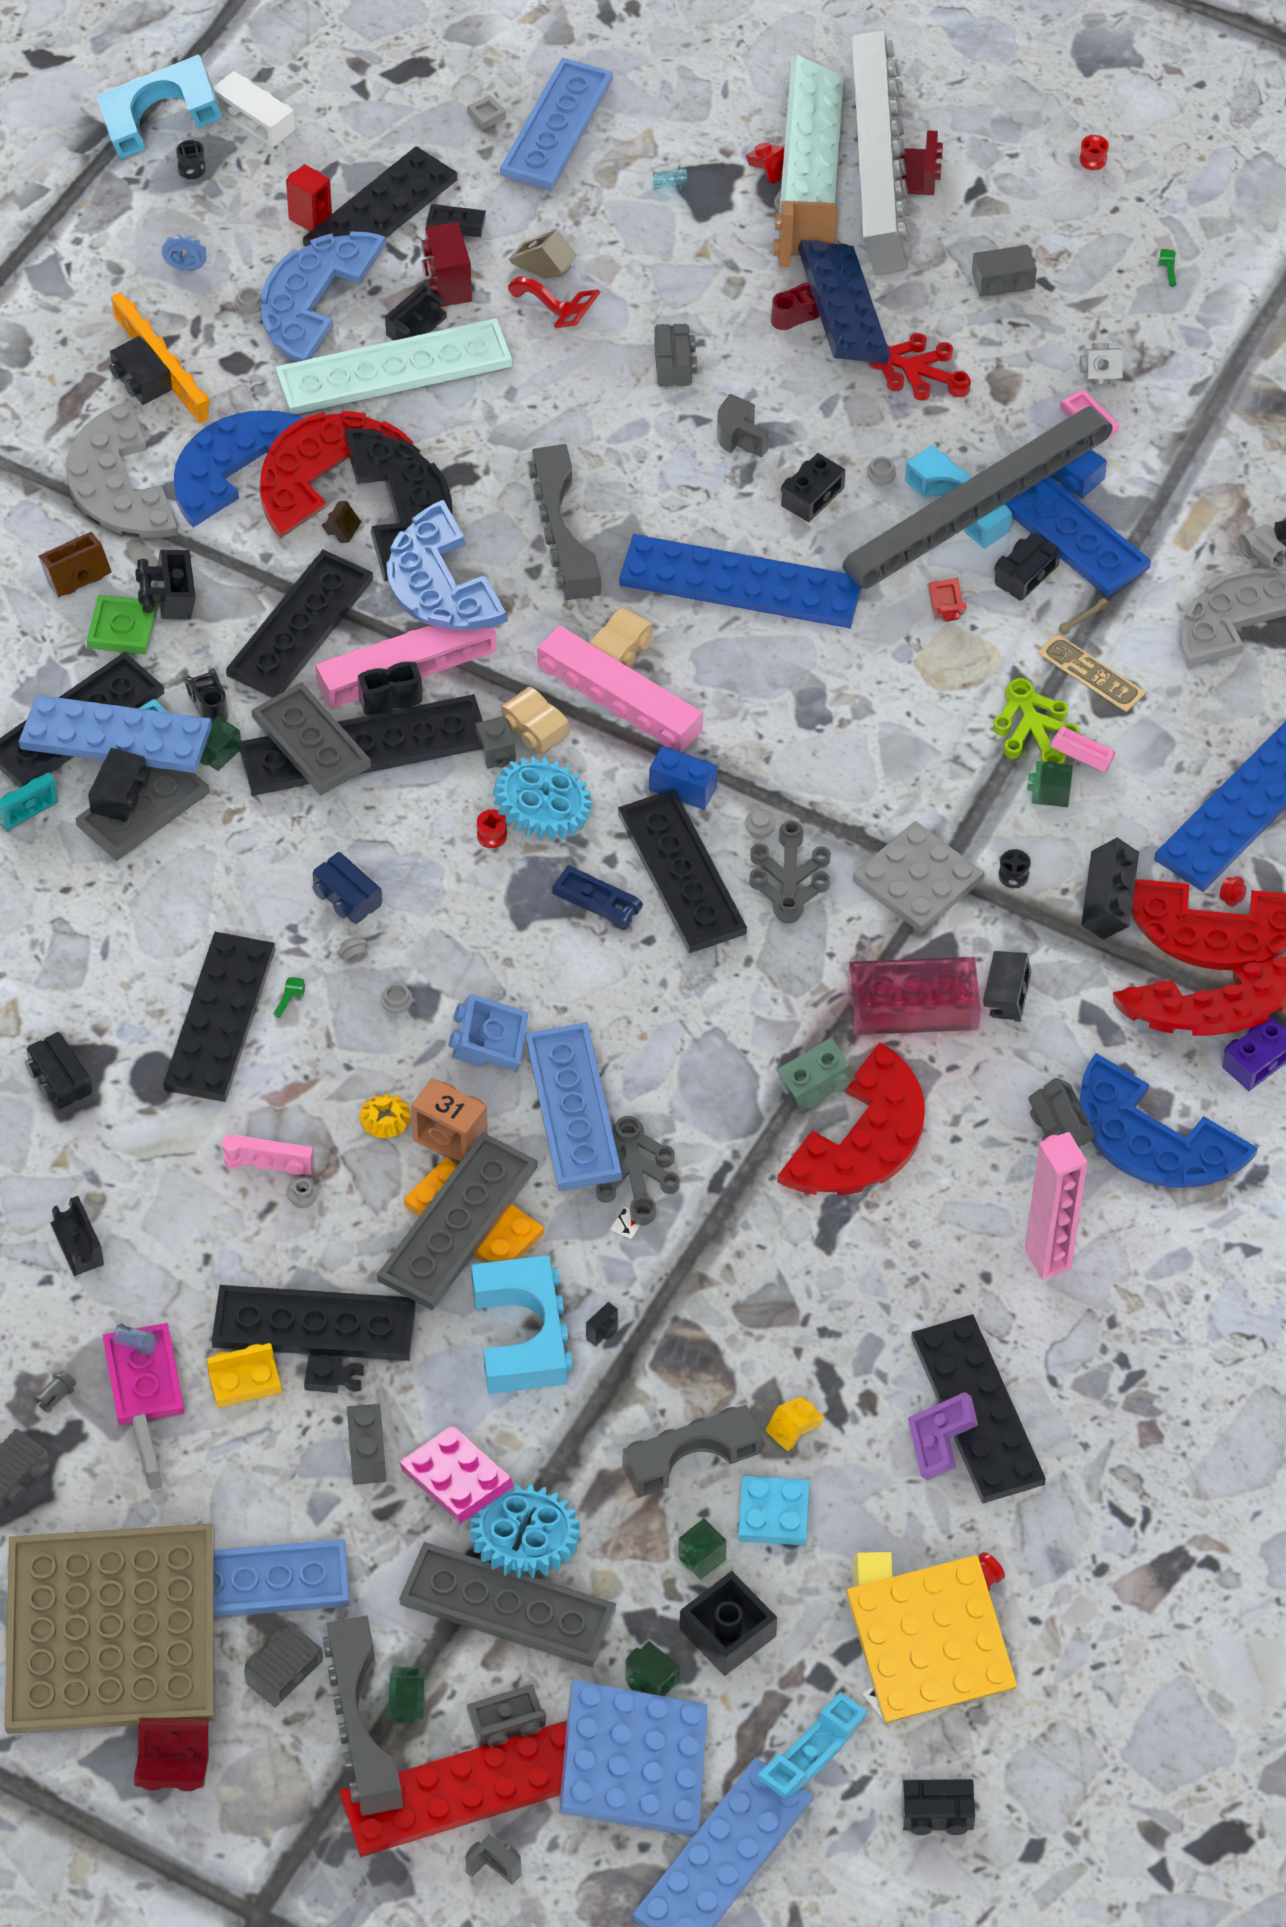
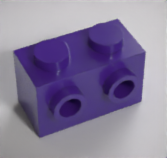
(1256, 1054)

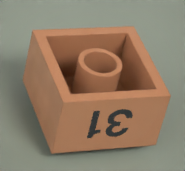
(447, 1120)

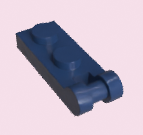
(597, 896)

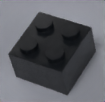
(728, 1623)

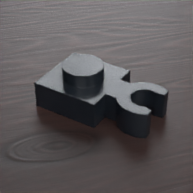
(327, 1373)

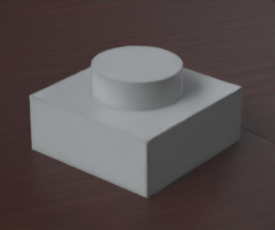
(486, 112)

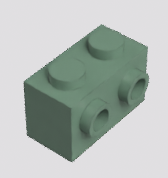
(816, 1074)

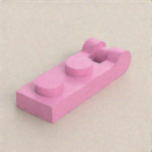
(267, 1155)

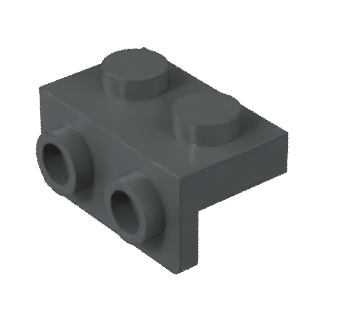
(506, 1716)

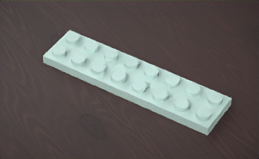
(812, 133)
(393, 366)

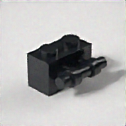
(174, 584)

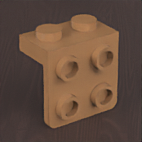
(803, 222)

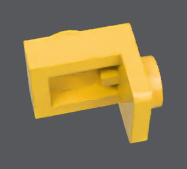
(793, 1420)

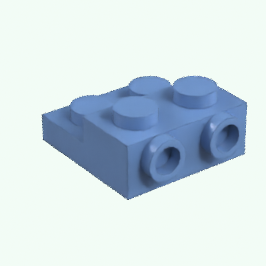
(488, 1033)

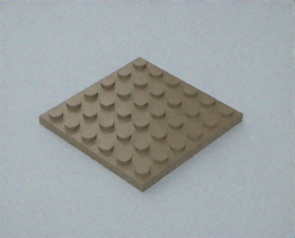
(110, 1628)

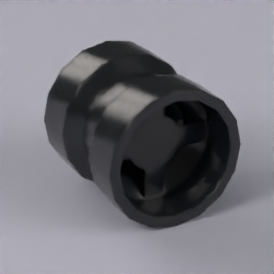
(190, 159)

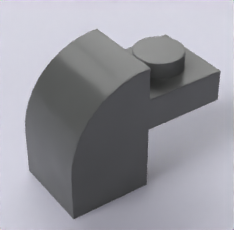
(737, 427)

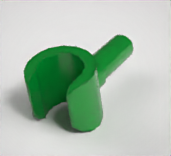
(1167, 258)
(293, 987)

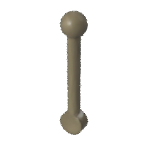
(1065, 628)

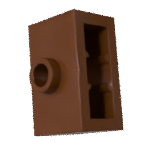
(75, 564)

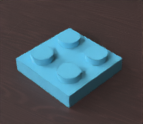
(773, 1510)

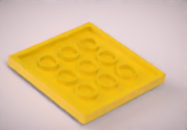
(930, 1639)

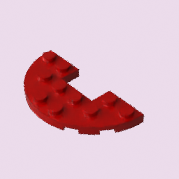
(301, 457)
(1210, 937)
(1212, 1012)
(879, 1140)

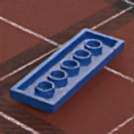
(1081, 535)

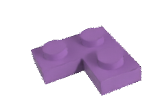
(933, 1430)

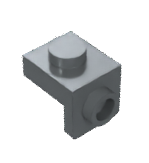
(496, 742)
(500, 1858)

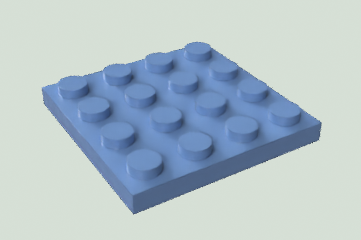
(633, 1758)

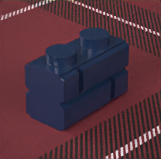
(346, 888)

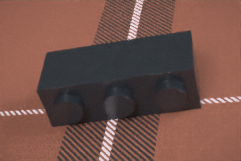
(1110, 888)

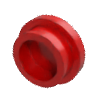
(1233, 891)

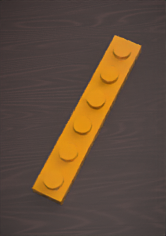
(181, 382)

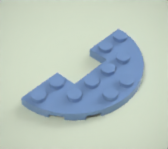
(301, 281)
(425, 583)

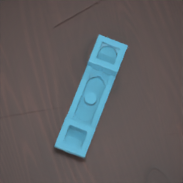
(814, 1748)

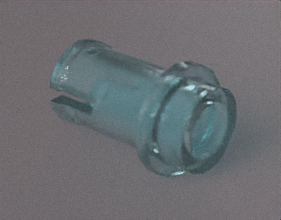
(670, 178)
(136, 1339)

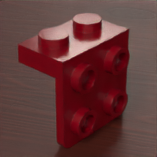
(923, 166)
(172, 1753)

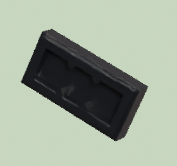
(470, 220)

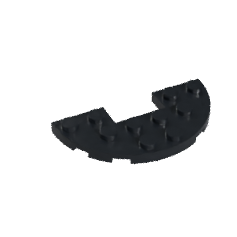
(409, 478)

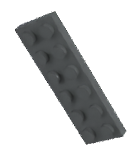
(457, 1221)
(507, 1606)

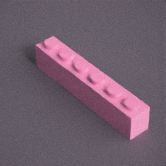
(429, 647)
(619, 689)
(1055, 1204)

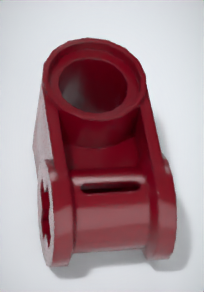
(793, 307)

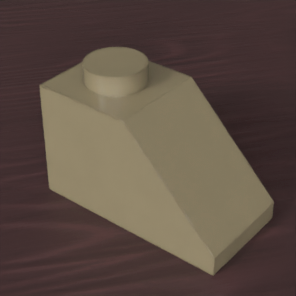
(544, 255)

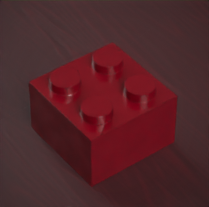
(447, 264)

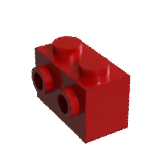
(308, 197)

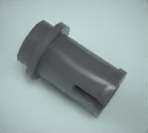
(55, 1390)

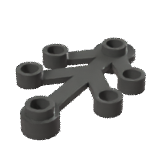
(789, 876)
(635, 1164)

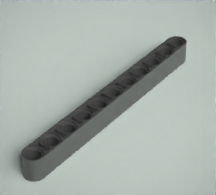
(977, 497)

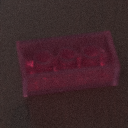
(913, 995)

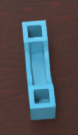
(936, 475)

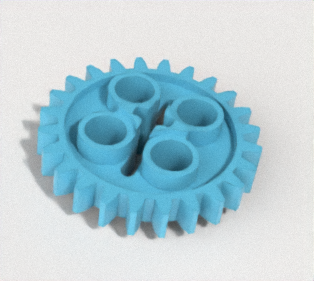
(542, 798)
(544, 1542)

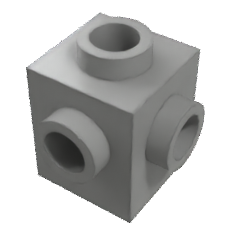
(1112, 364)

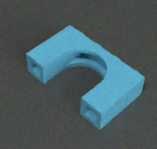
(126, 104)
(531, 1285)

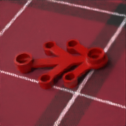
(958, 382)

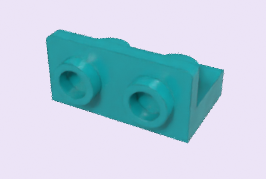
(28, 801)

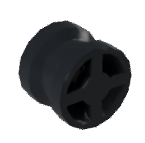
(1014, 868)

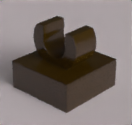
(342, 522)

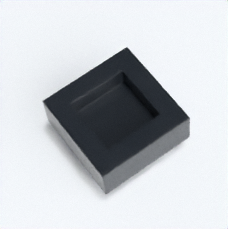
(602, 1324)

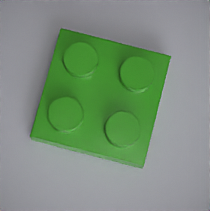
(120, 625)

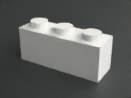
(254, 109)

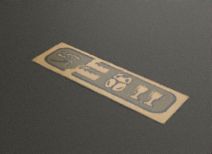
(1091, 672)

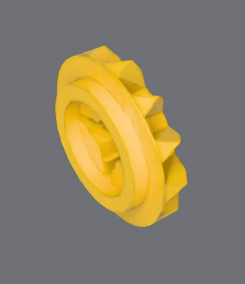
(388, 1126)

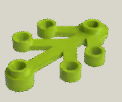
(1031, 720)

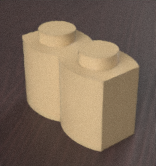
(624, 636)
(535, 720)

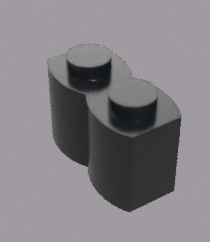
(390, 688)

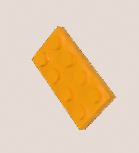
(507, 1240)

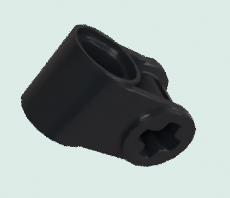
(207, 695)

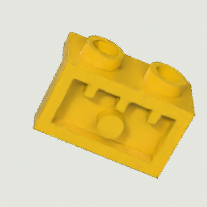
(243, 1375)

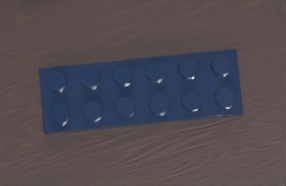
(843, 301)

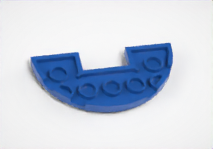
(219, 453)
(1148, 1147)

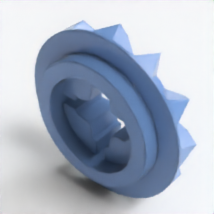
(173, 253)

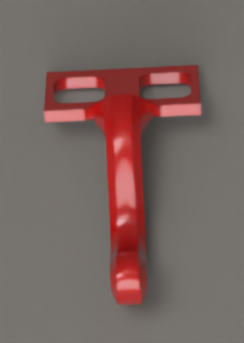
(522, 284)

